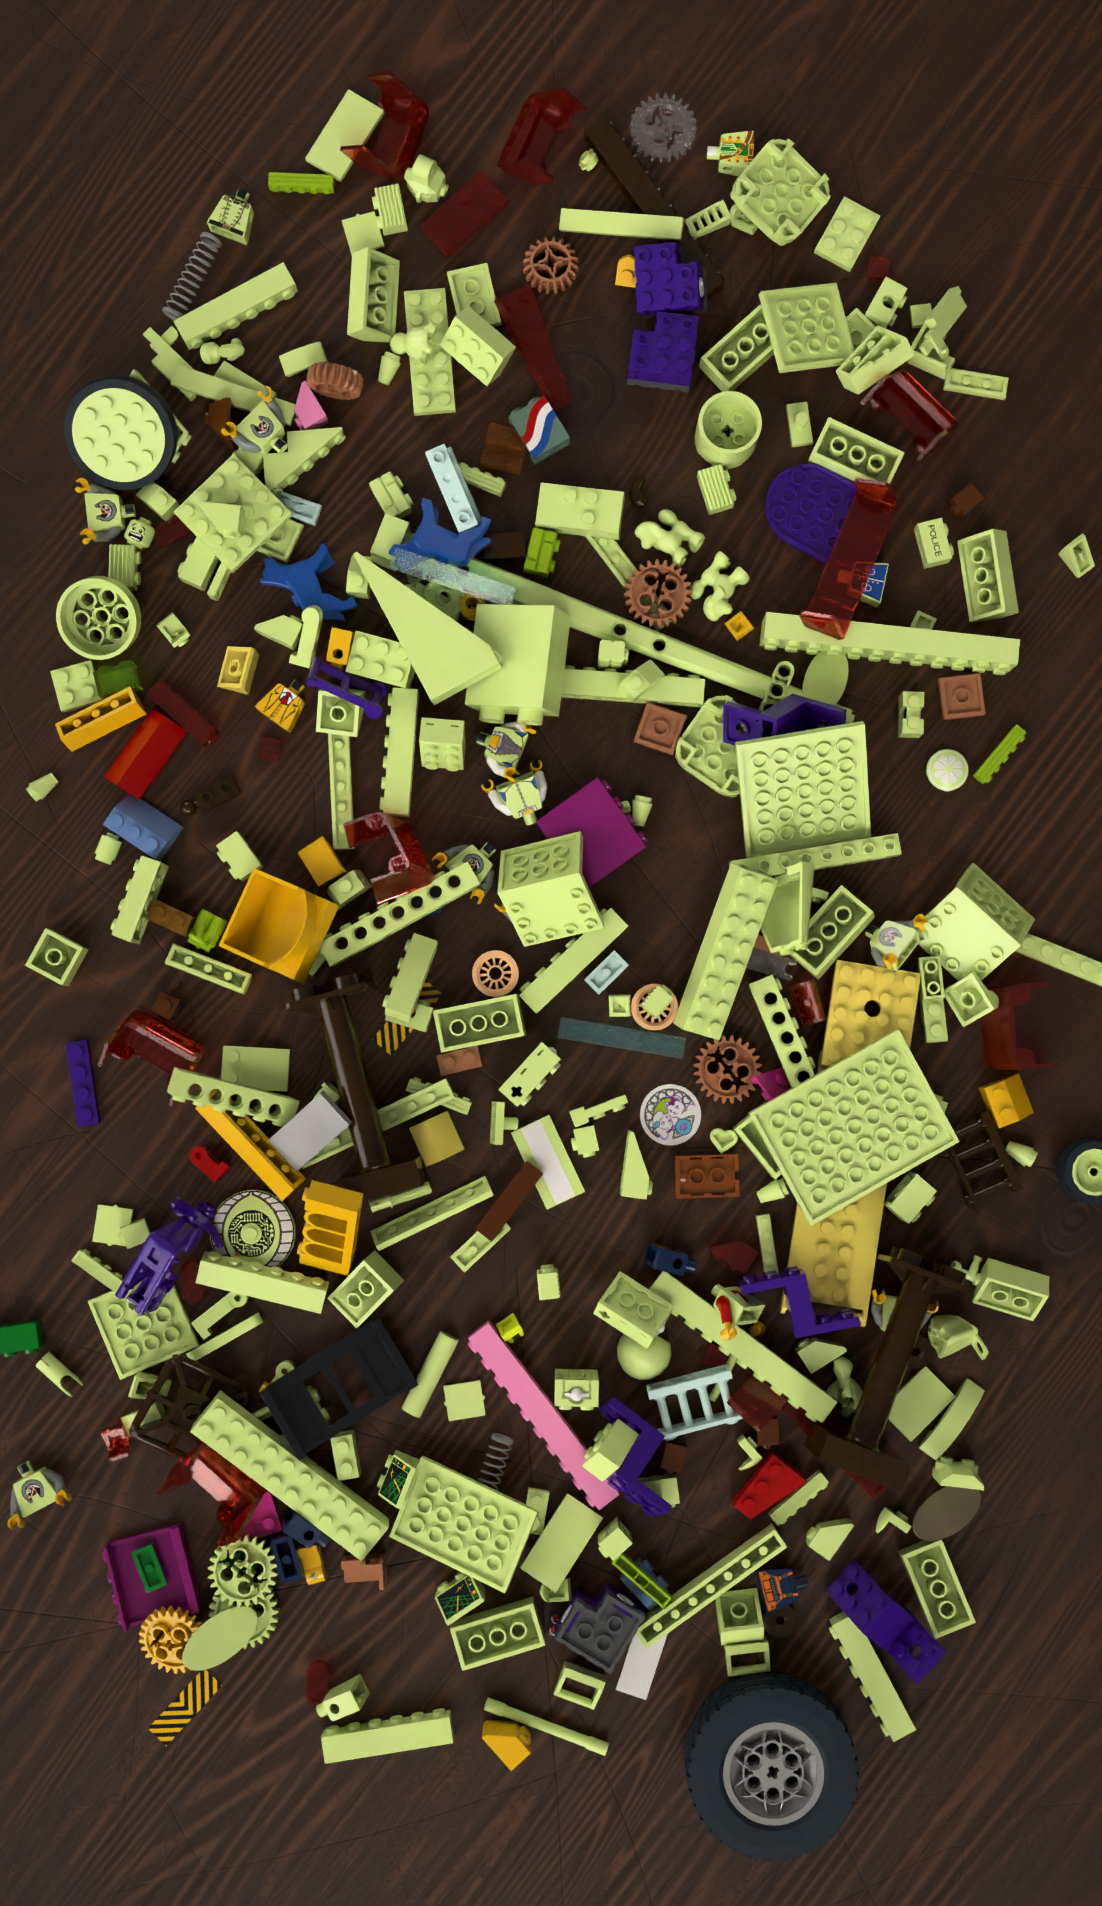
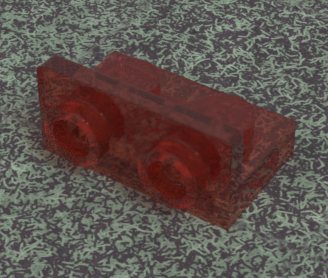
(807, 1002)

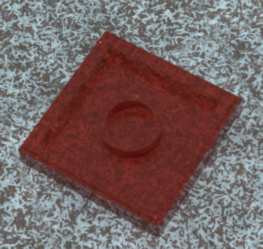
(756, 1403)

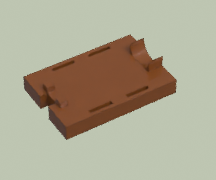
(706, 1176)

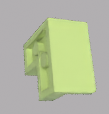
(932, 362)

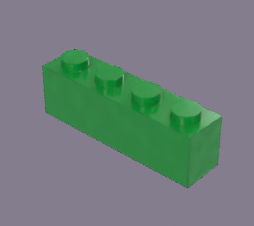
(21, 1337)

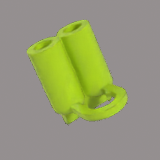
(206, 930)

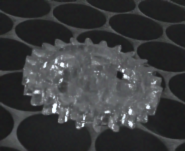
(679, 121)

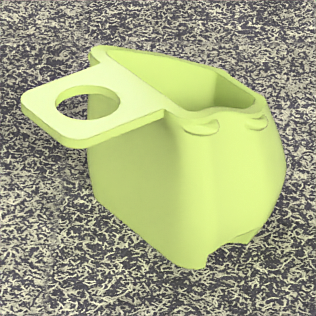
(952, 1334)

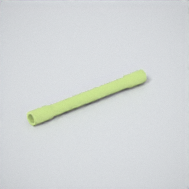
(589, 1742)

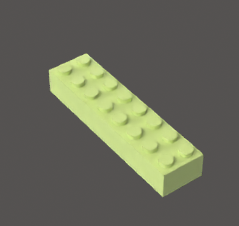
(725, 952)

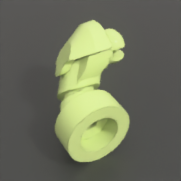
(211, 352)

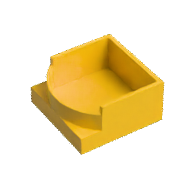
(278, 925)

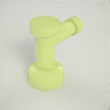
(972, 1274)

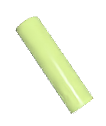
(208, 969)
(430, 1374)

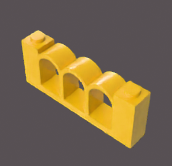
(330, 1227)

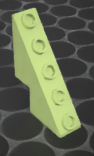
(303, 450)

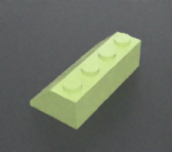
(373, 296)
(987, 576)
(141, 893)

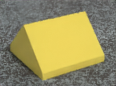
(238, 669)
(436, 1138)

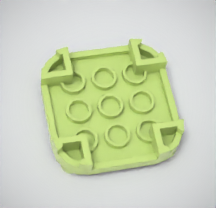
(780, 191)
(703, 750)

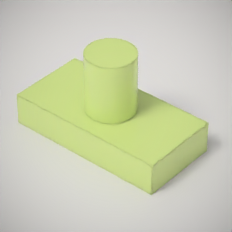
(799, 424)
(500, 1123)

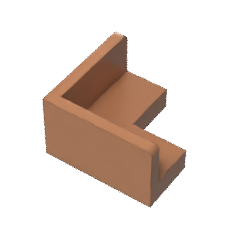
(371, 1568)

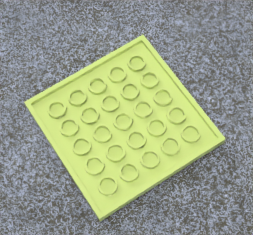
(804, 789)

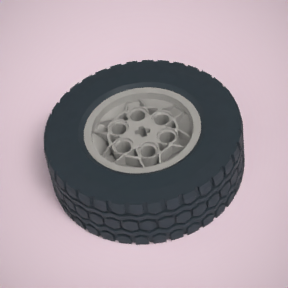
(742, 1722)

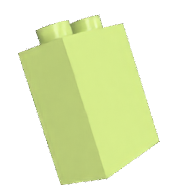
(533, 661)

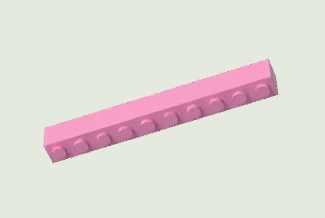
(540, 1411)

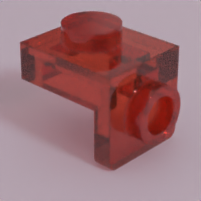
(117, 1442)

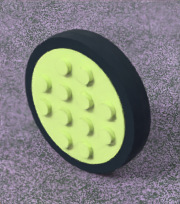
(120, 432)

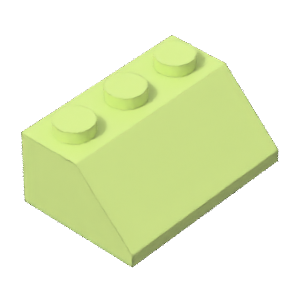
(1011, 1289)

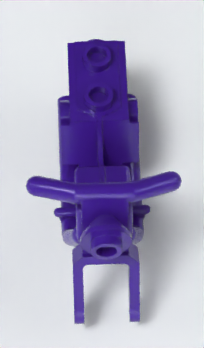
(161, 1252)

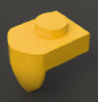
(626, 271)

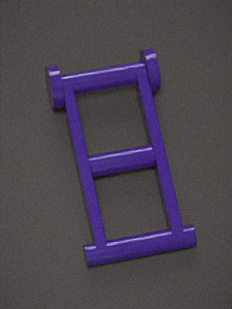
(377, 689)

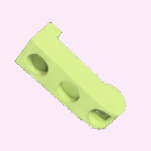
(312, 619)
(217, 1311)

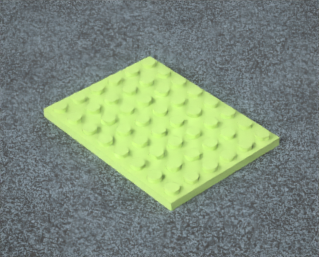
(853, 1127)

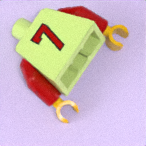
(738, 1310)

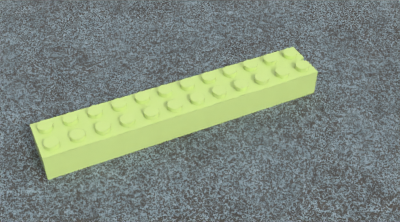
(894, 644)

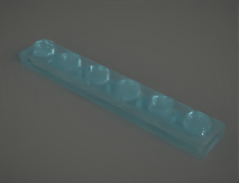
(452, 577)
(621, 1037)

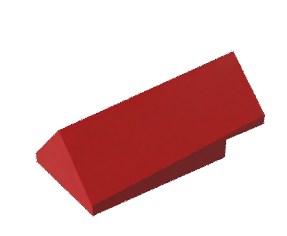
(145, 754)

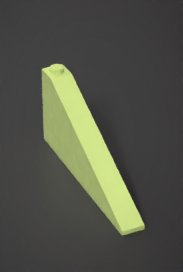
(438, 647)

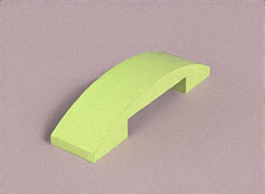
(953, 1420)

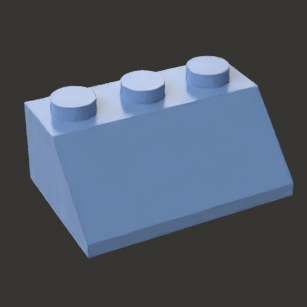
(143, 826)

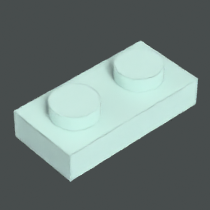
(606, 972)

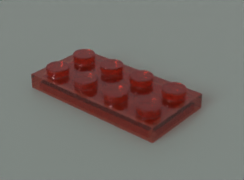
(464, 214)

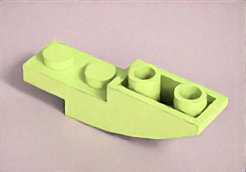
(931, 999)

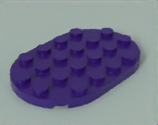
(809, 508)

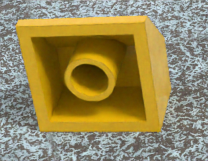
(1006, 1100)
(508, 1741)

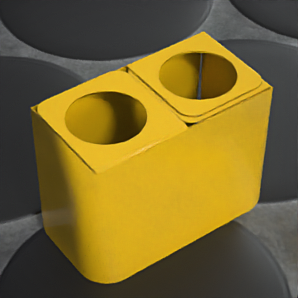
(322, 862)

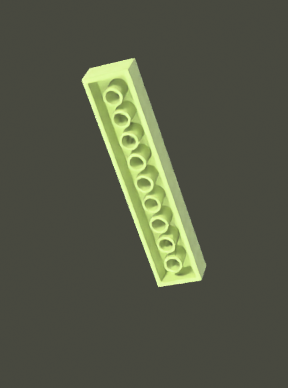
(296, 1482)

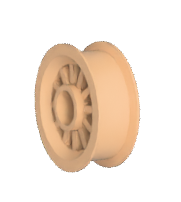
(478, 965)
(642, 1021)

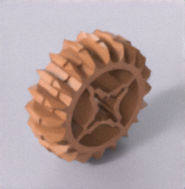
(565, 260)
(335, 381)

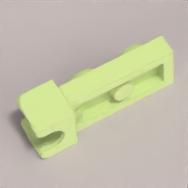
(581, 1115)

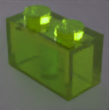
(114, 679)

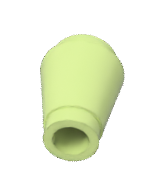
(388, 367)
(41, 787)
(640, 809)
(1023, 1154)
(774, 1190)

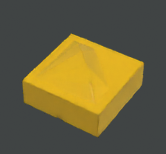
(739, 625)

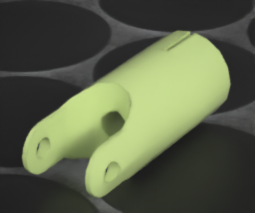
(55, 1371)

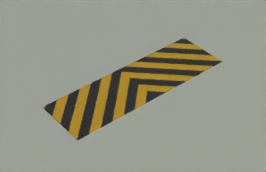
(393, 1034)
(185, 1707)

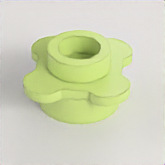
(588, 160)

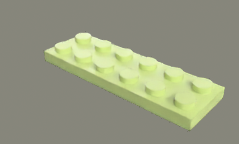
(434, 381)

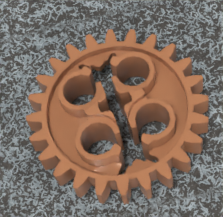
(676, 597)
(712, 1081)

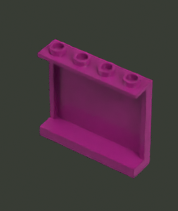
(606, 830)
(129, 1592)

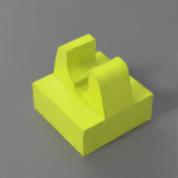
(509, 1327)

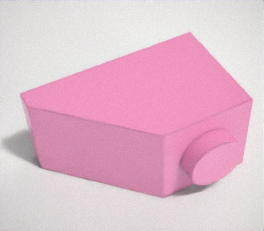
(308, 410)

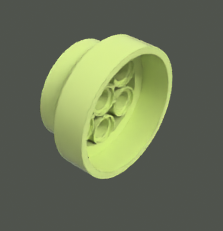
(80, 635)

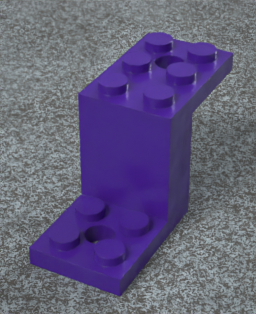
(787, 716)
(799, 1302)
(636, 1460)
(886, 1621)

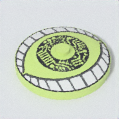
(256, 1226)

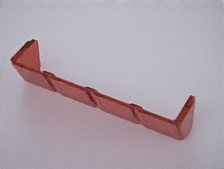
(851, 559)

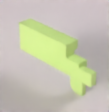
(941, 321)
(167, 358)

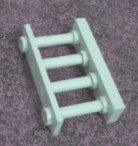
(453, 487)
(679, 1387)

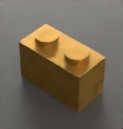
(170, 918)

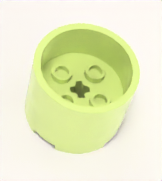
(731, 413)

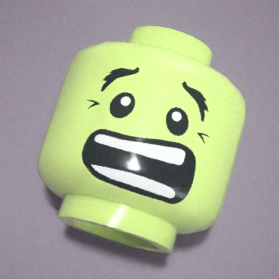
(139, 533)

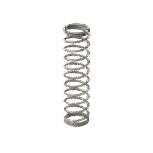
(209, 244)
(502, 1439)

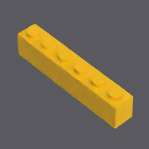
(254, 1149)

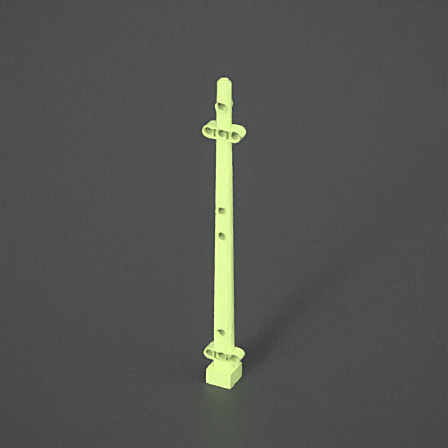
(602, 625)

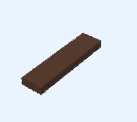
(509, 1201)

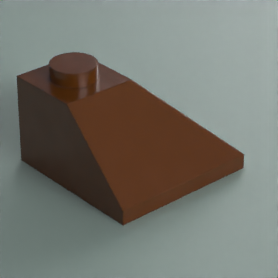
(217, 417)

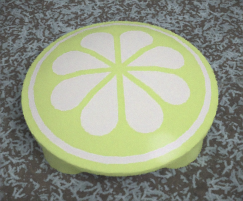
(947, 770)

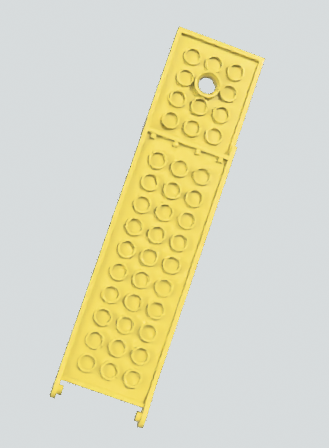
(843, 1247)

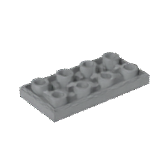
(310, 1131)

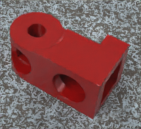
(202, 1159)

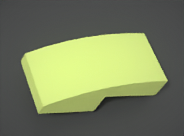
(302, 358)

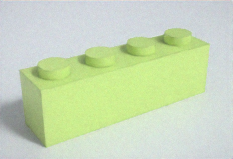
(411, 977)

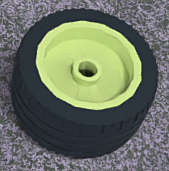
(1075, 1168)

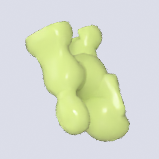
(669, 541)
(723, 586)

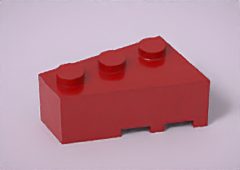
(767, 1485)

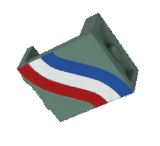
(539, 429)

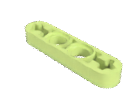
(225, 1337)

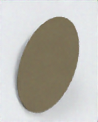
(946, 1512)

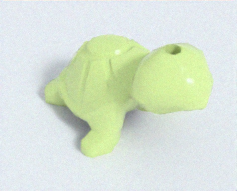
(414, 342)
(845, 1388)

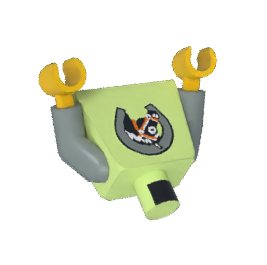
(260, 428)
(104, 512)
(477, 860)
(895, 941)
(883, 1305)
(35, 1492)

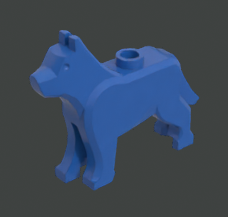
(443, 544)
(303, 582)

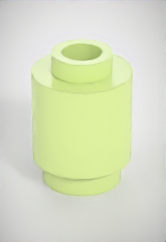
(108, 848)

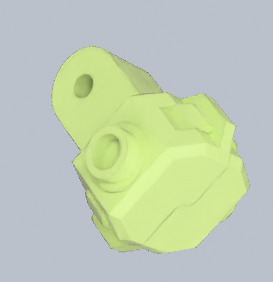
(426, 180)

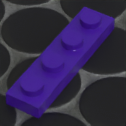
(83, 1083)

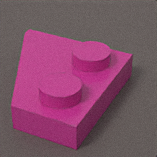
(772, 1083)
(264, 1519)

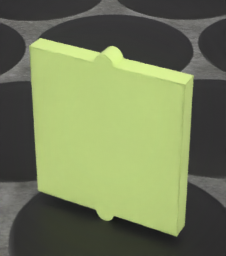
(362, 232)
(108, 1223)
(464, 1400)

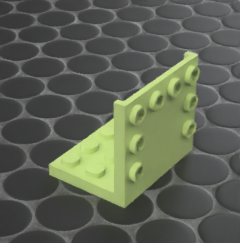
(547, 891)
(974, 926)

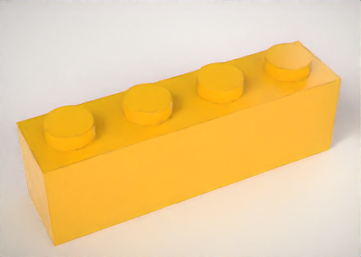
(100, 719)

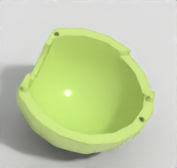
(643, 1362)

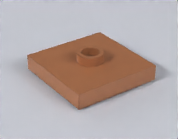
(961, 696)
(660, 728)

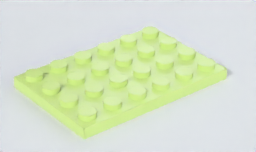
(464, 1524)

